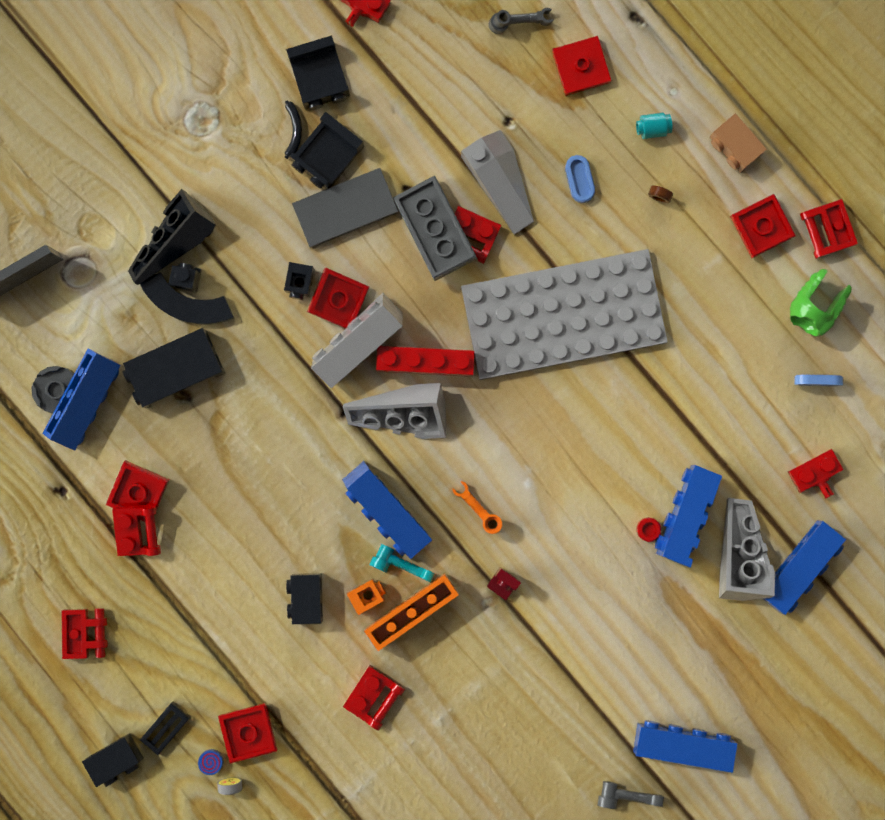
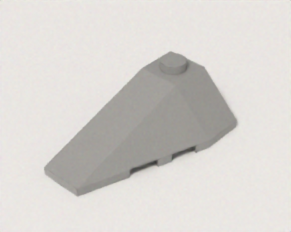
(498, 173)
(744, 557)

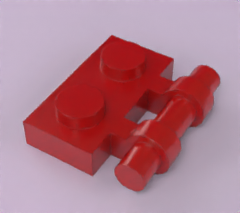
(76, 637)

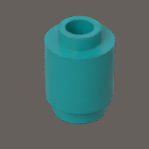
(654, 125)

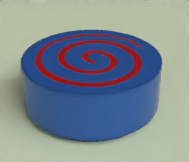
(210, 762)

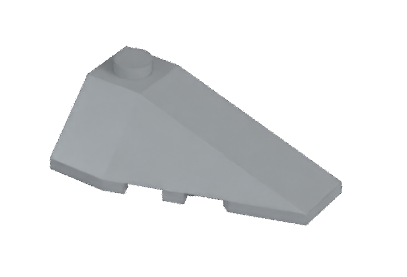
(410, 409)

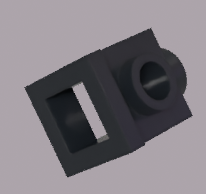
(295, 272)
(185, 277)

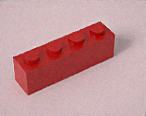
(425, 361)

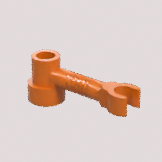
(481, 512)

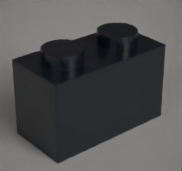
(306, 598)
(113, 760)

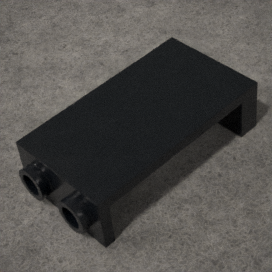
(172, 368)

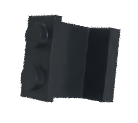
(318, 73)

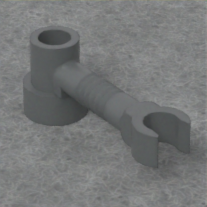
(498, 26)
(610, 796)

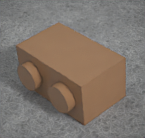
(737, 143)

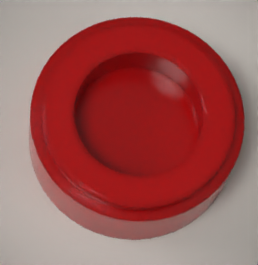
(648, 529)

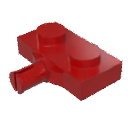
(367, 8)
(816, 473)

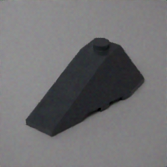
(180, 231)

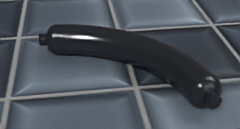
(297, 129)

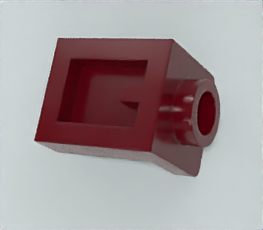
(503, 583)

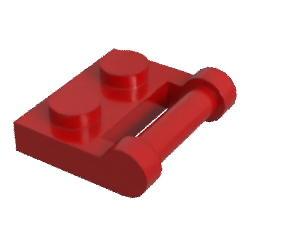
(836, 225)
(479, 230)
(128, 530)
(367, 692)

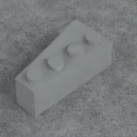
(357, 341)

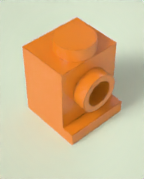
(358, 600)

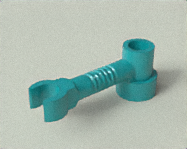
(385, 557)

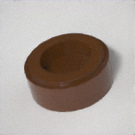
(660, 194)

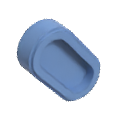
(579, 179)
(818, 380)

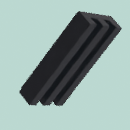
(178, 713)

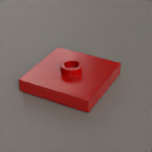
(581, 65)
(762, 226)
(337, 298)
(137, 487)
(247, 733)

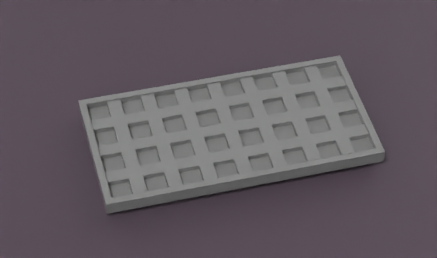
(564, 314)

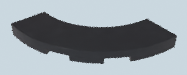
(183, 307)

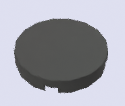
(50, 387)

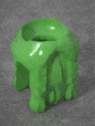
(808, 316)

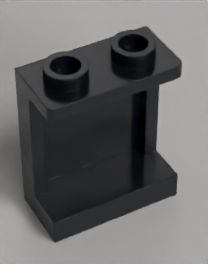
(327, 152)

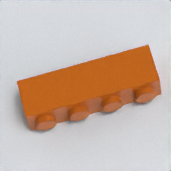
(411, 612)

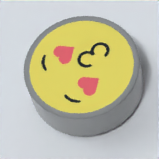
(229, 786)

